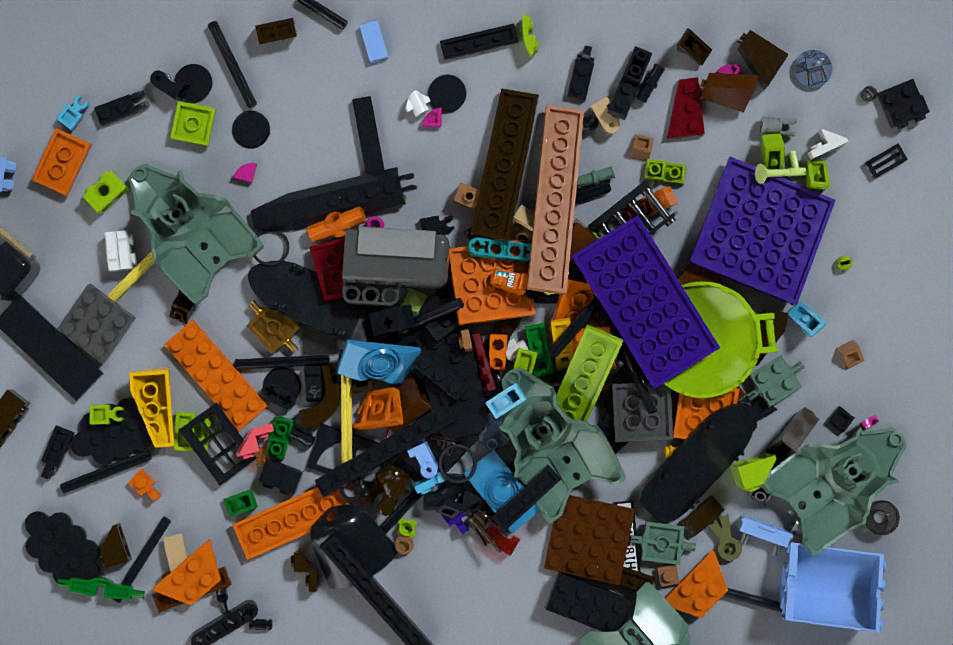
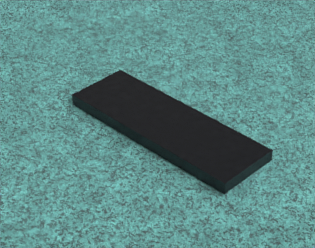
(49, 348)

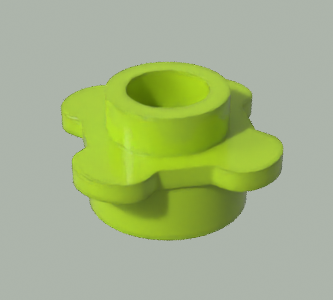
(410, 523)

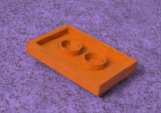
(61, 162)

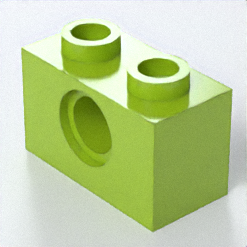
(116, 187)

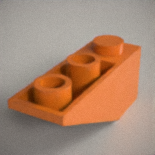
(664, 195)

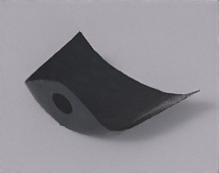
(359, 534)

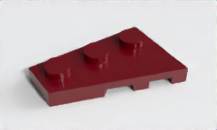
(687, 110)
(482, 364)

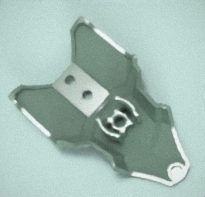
(183, 223)
(547, 434)
(845, 482)
(653, 623)

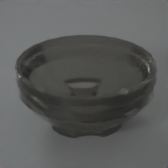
(890, 520)

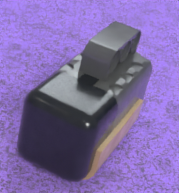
(17, 267)

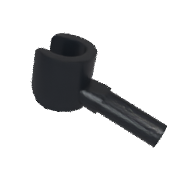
(223, 599)

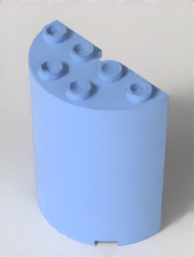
(833, 588)

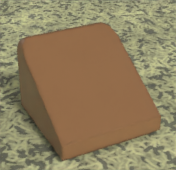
(641, 147)
(850, 354)

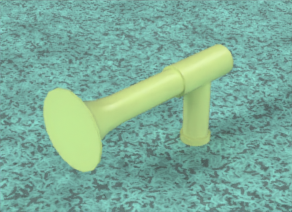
(762, 173)

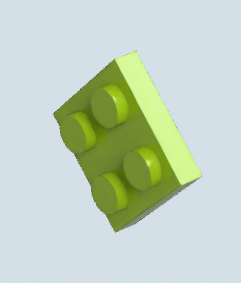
(193, 123)

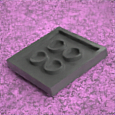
(96, 323)
(632, 418)

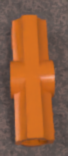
(336, 224)

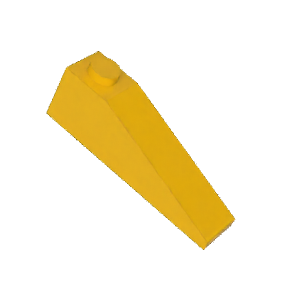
(154, 400)

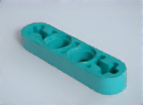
(505, 247)

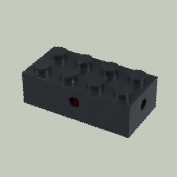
(587, 603)

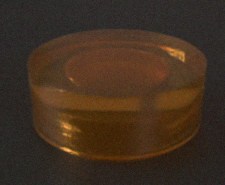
(261, 456)

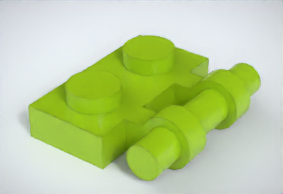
(181, 419)

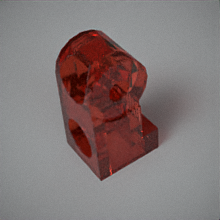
(503, 542)

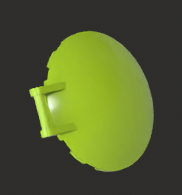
(737, 334)

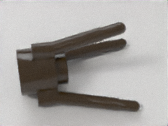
(477, 522)

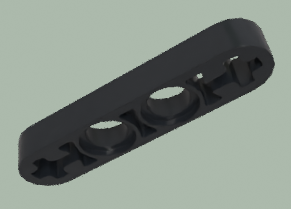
(224, 624)

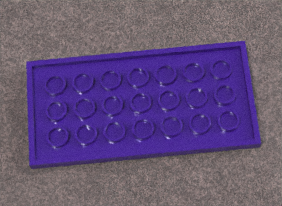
(645, 302)

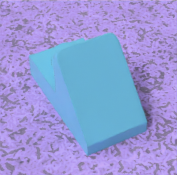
(806, 319)
(506, 400)

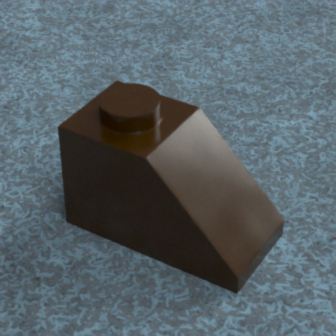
(115, 548)

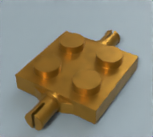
(272, 328)

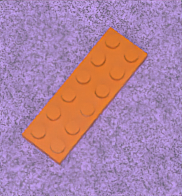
(216, 374)
(284, 521)

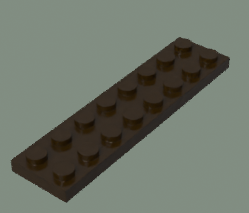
(504, 165)

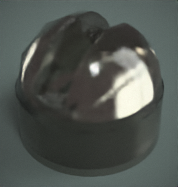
(866, 96)

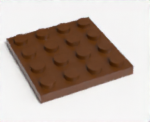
(590, 540)

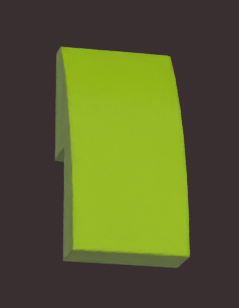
(529, 40)
(665, 171)

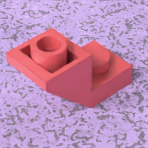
(250, 443)

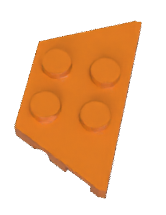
(379, 410)
(192, 577)
(700, 588)

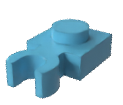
(71, 115)
(425, 485)

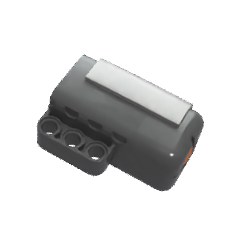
(392, 259)

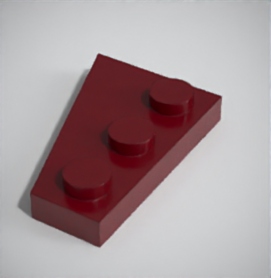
(329, 267)

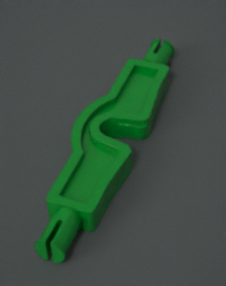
(90, 587)

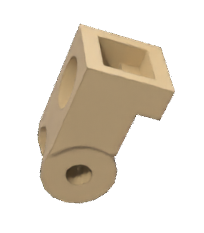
(606, 121)

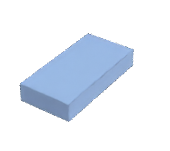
(373, 41)

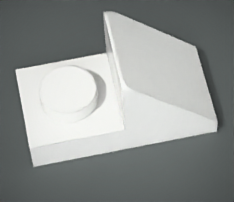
(830, 140)

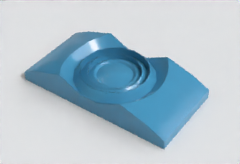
(377, 361)
(497, 485)

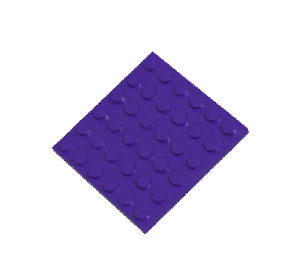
(762, 232)

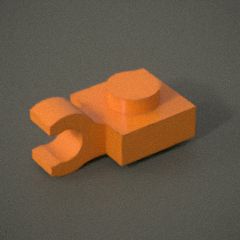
(143, 483)

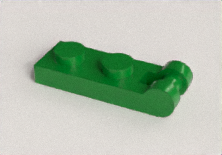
(538, 343)

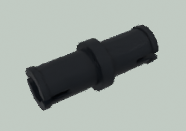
(650, 83)

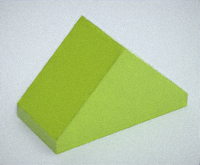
(817, 175)

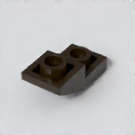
(702, 516)

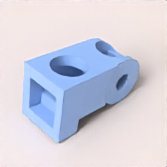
(425, 458)

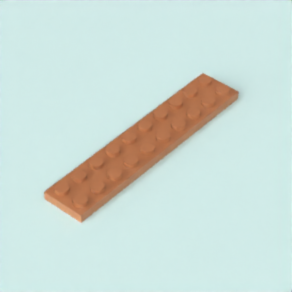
(555, 200)

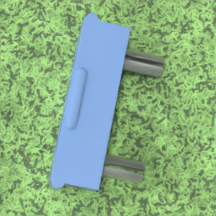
(765, 531)

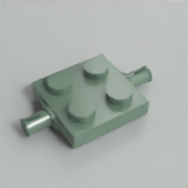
(775, 381)
(662, 542)

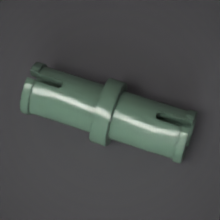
(595, 177)

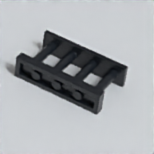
(630, 201)

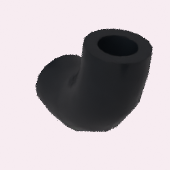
(448, 491)

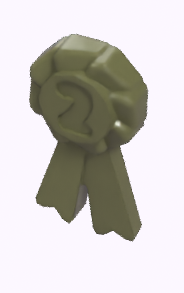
(729, 547)

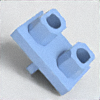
(8, 167)

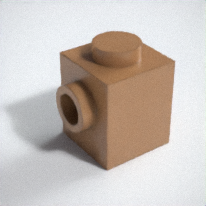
(467, 196)

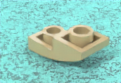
(175, 550)

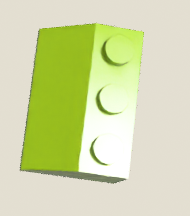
(752, 471)

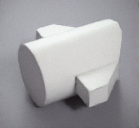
(417, 103)
(512, 349)

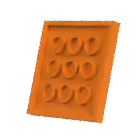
(472, 284)

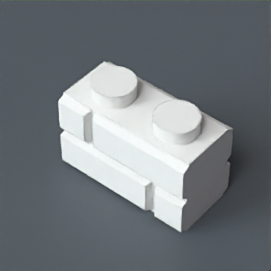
(119, 250)

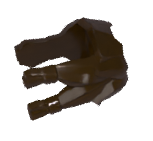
(394, 483)

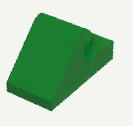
(240, 502)

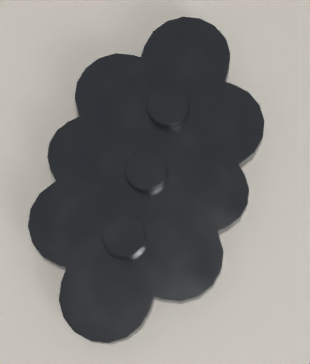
(114, 439)
(61, 546)

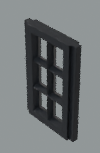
(201, 451)

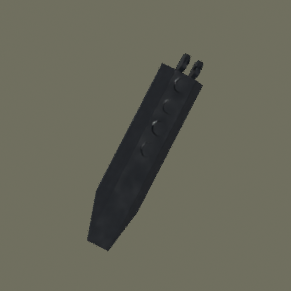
(313, 205)

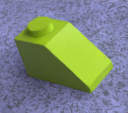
(772, 151)

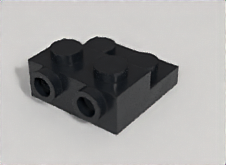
(903, 104)

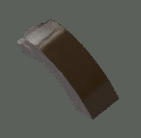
(328, 406)

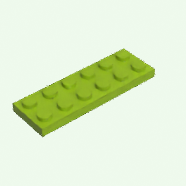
(587, 372)

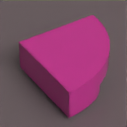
(730, 69)
(433, 118)
(246, 172)
(869, 422)

